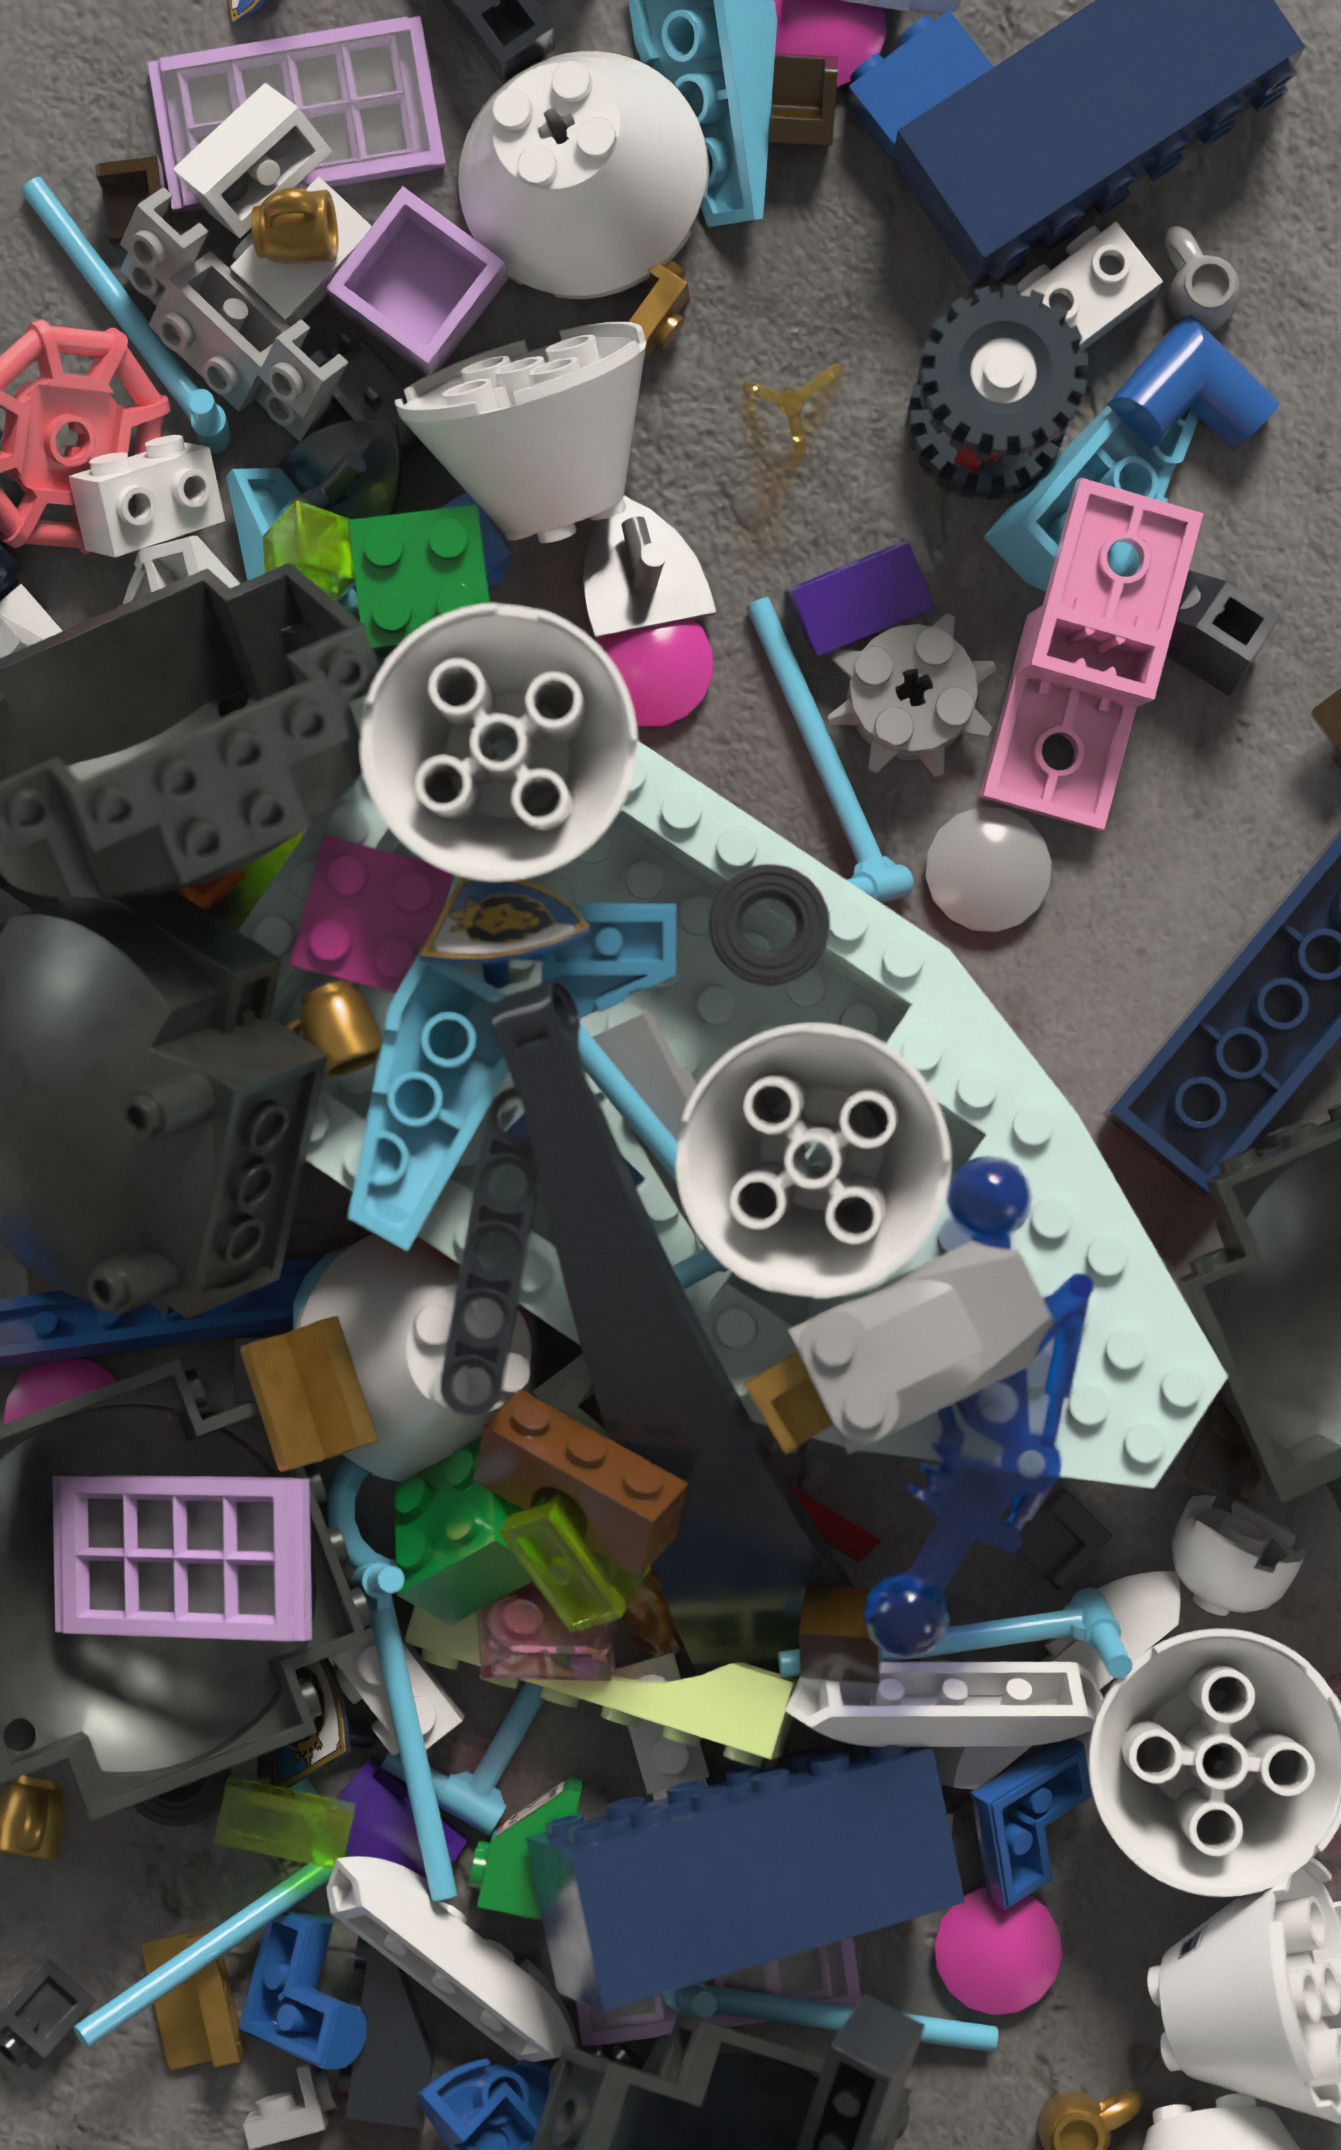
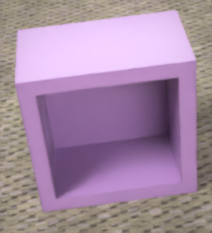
(417, 282)

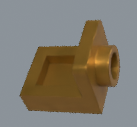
(661, 308)

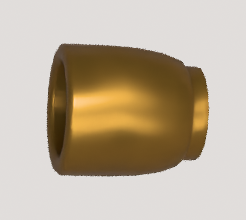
(296, 227)
(340, 1025)
(32, 1818)
(1081, 2123)

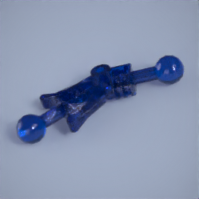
(967, 1491)

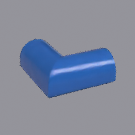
(1194, 373)
(1014, 1814)
(284, 1998)

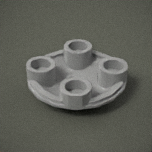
(988, 869)

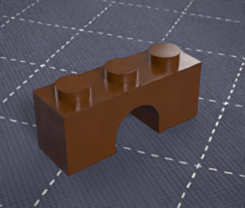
(626, 1499)

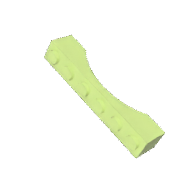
(729, 1705)

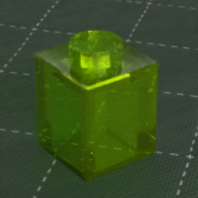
(315, 544)

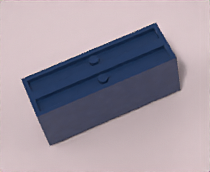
(1086, 119)
(742, 1870)

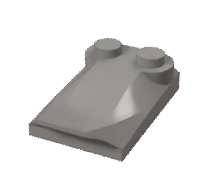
(923, 1341)

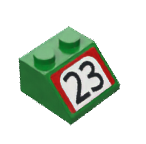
(504, 1867)

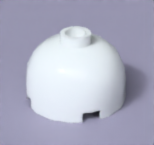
(1235, 1558)

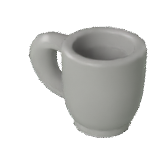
(1204, 283)

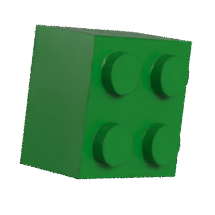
(416, 570)
(452, 1540)

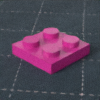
(368, 914)

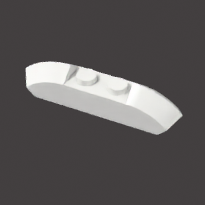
(1145, 1610)
(953, 1704)
(437, 1949)

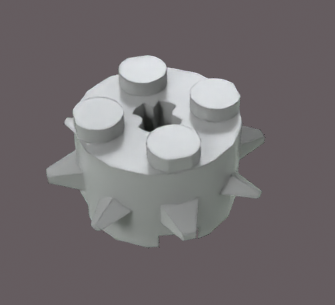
(946, 707)

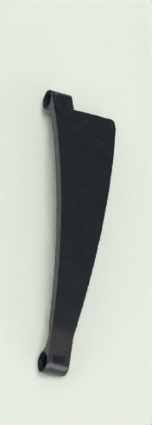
(661, 1390)

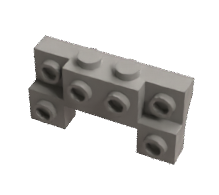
(224, 324)

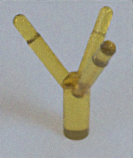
(792, 402)

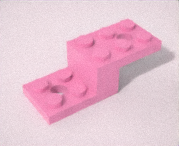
(1091, 654)

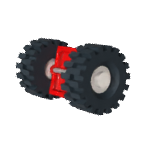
(996, 391)

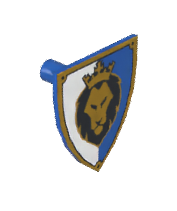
(501, 923)

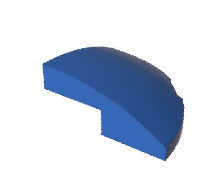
(487, 2105)

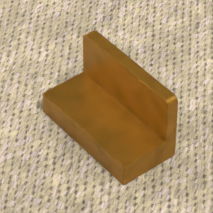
(308, 1394)
(199, 2015)

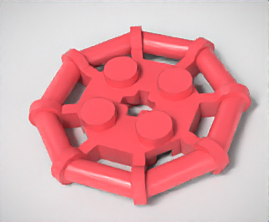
(61, 398)

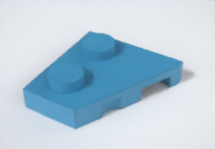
(623, 953)

